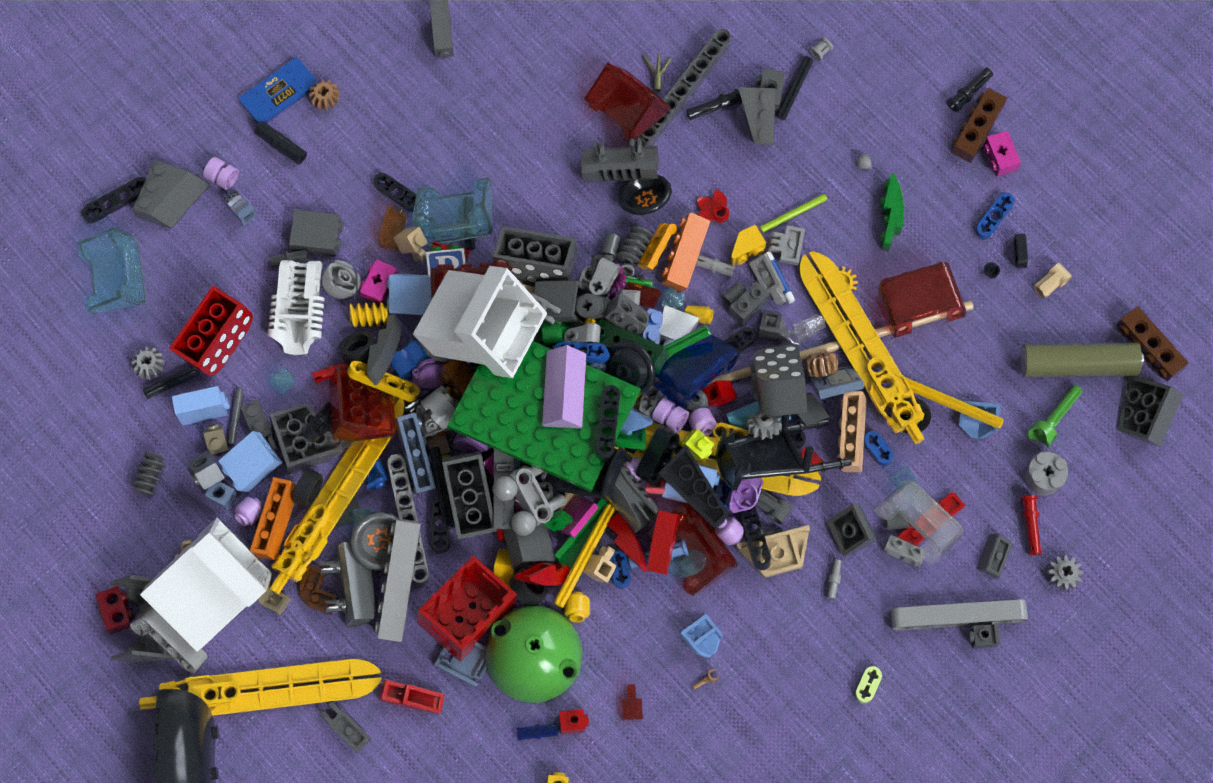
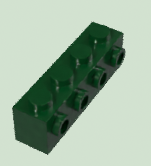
(611, 334)

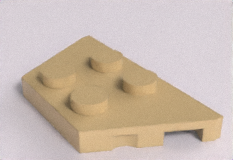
(785, 548)

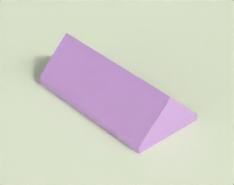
(564, 388)

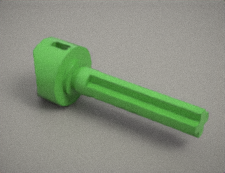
(1044, 430)

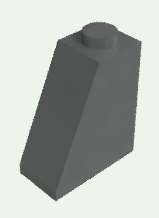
(441, 28)

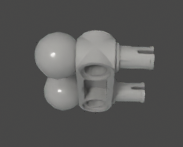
(530, 498)

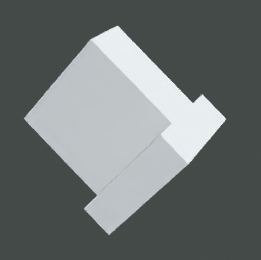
(481, 320)
(207, 585)

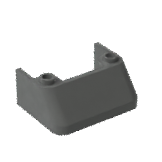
(148, 649)

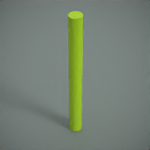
(791, 214)

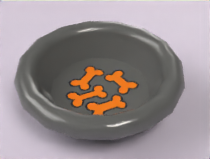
(371, 540)

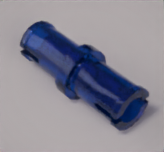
(537, 731)

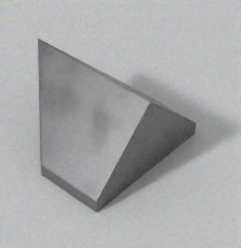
(773, 328)

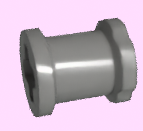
(821, 48)

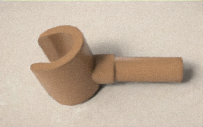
(708, 678)

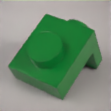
(559, 521)

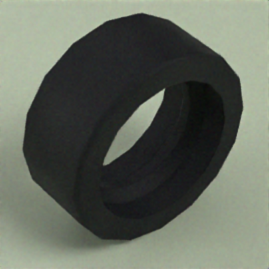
(354, 341)
(307, 488)
(524, 594)

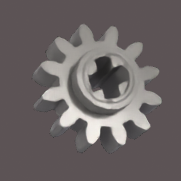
(764, 425)
(1058, 570)

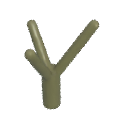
(657, 73)

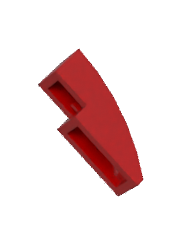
(628, 541)
(663, 542)
(544, 574)
(411, 697)

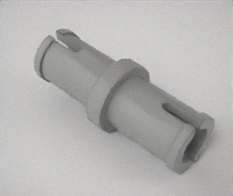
(715, 265)

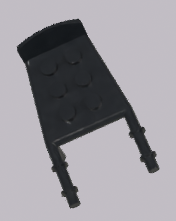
(773, 457)
(604, 484)

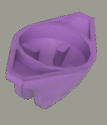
(428, 374)
(745, 496)

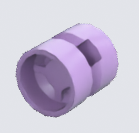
(219, 172)
(670, 415)

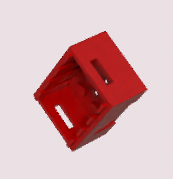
(468, 585)

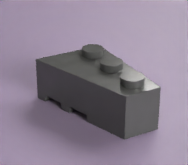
(760, 111)

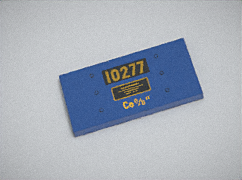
(278, 91)

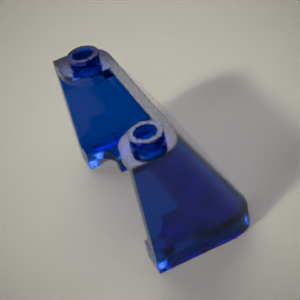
(694, 368)

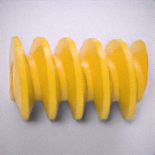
(368, 314)

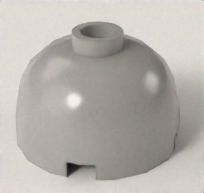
(340, 280)

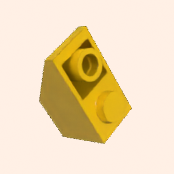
(748, 243)

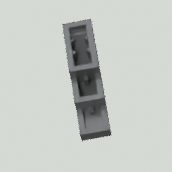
(383, 352)

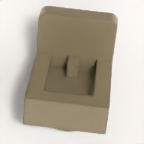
(215, 438)
(273, 601)

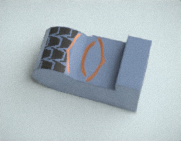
(239, 207)

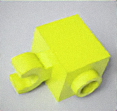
(698, 444)

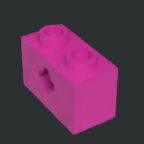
(1000, 145)
(380, 291)

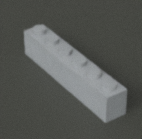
(399, 580)

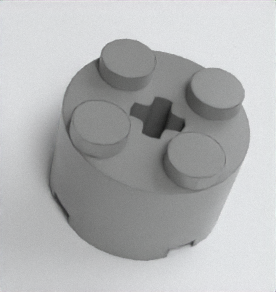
(440, 406)
(1036, 470)

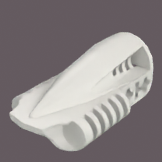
(297, 306)

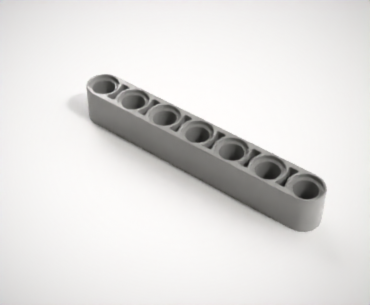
(408, 510)
(958, 614)

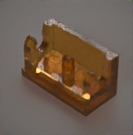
(392, 225)

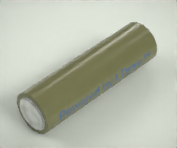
(1081, 359)

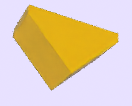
(503, 566)

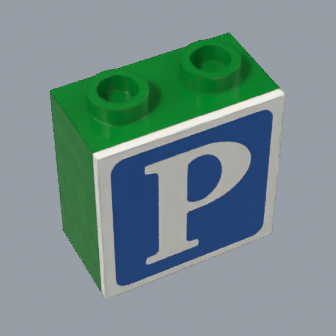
(451, 256)

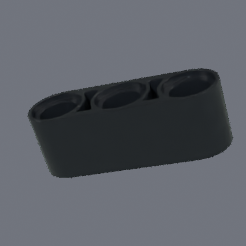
(657, 455)

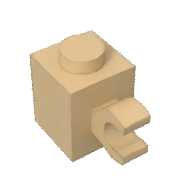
(411, 241)
(599, 566)

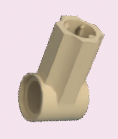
(1055, 278)

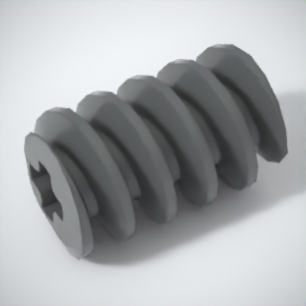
(633, 244)
(592, 306)
(148, 474)

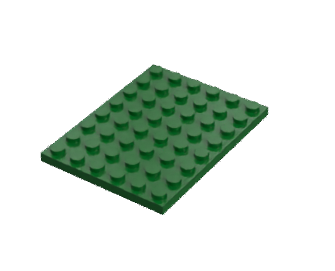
(510, 418)

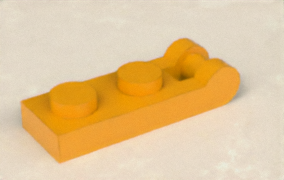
(656, 246)

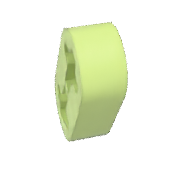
(864, 682)

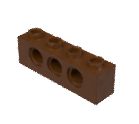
(968, 149)
(1150, 333)

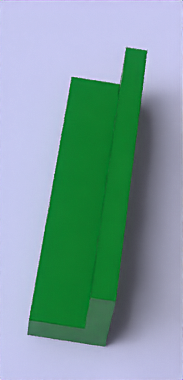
(572, 547)

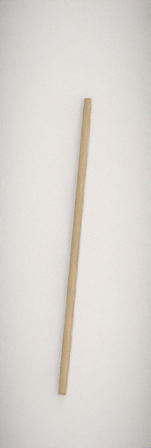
(829, 347)

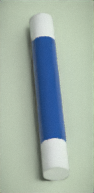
(787, 292)

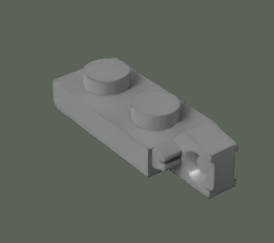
(768, 278)

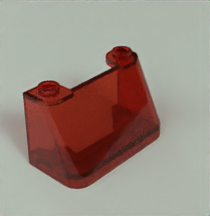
(626, 101)
(701, 537)

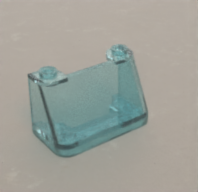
(455, 215)
(114, 271)

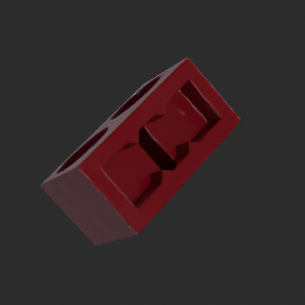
(111, 611)

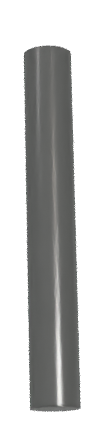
(235, 417)

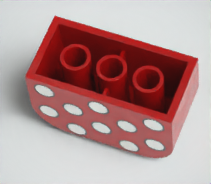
(212, 332)

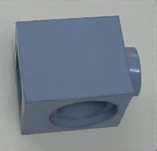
(225, 500)

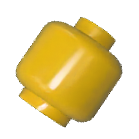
(577, 607)

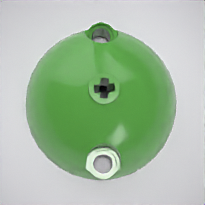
(529, 673)

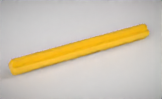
(955, 404)
(584, 555)

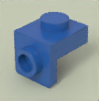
(376, 476)

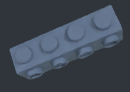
(414, 453)

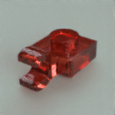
(632, 707)

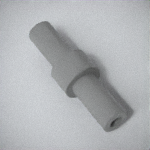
(834, 579)

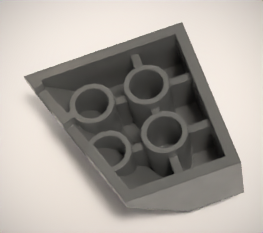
(168, 194)
(1148, 410)
(294, 446)

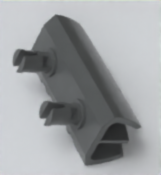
(620, 163)
(632, 501)
(355, 586)

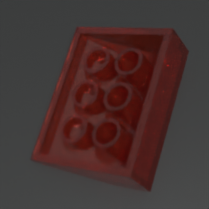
(359, 409)

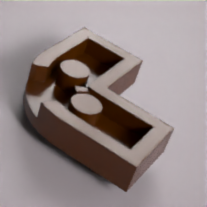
(311, 590)

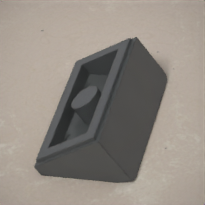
(994, 555)

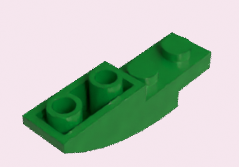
(893, 210)

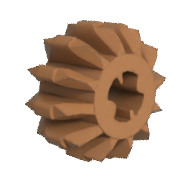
(317, 92)
(821, 364)

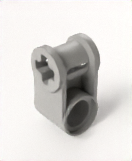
(605, 274)
(584, 334)

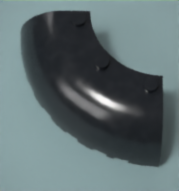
(184, 739)

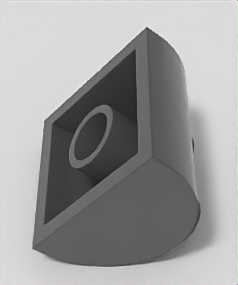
(851, 530)

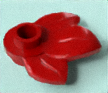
(711, 206)

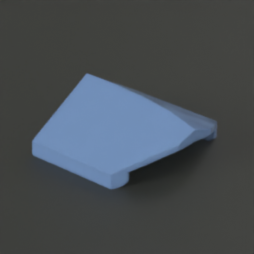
(636, 421)
(976, 428)
(702, 637)

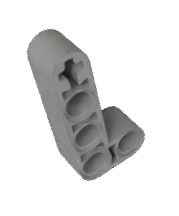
(152, 623)

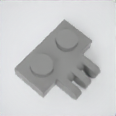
(788, 244)

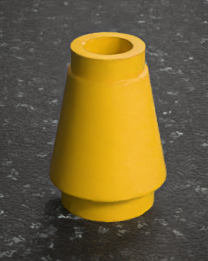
(704, 313)

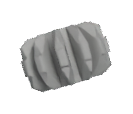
(155, 363)

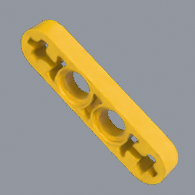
(383, 384)

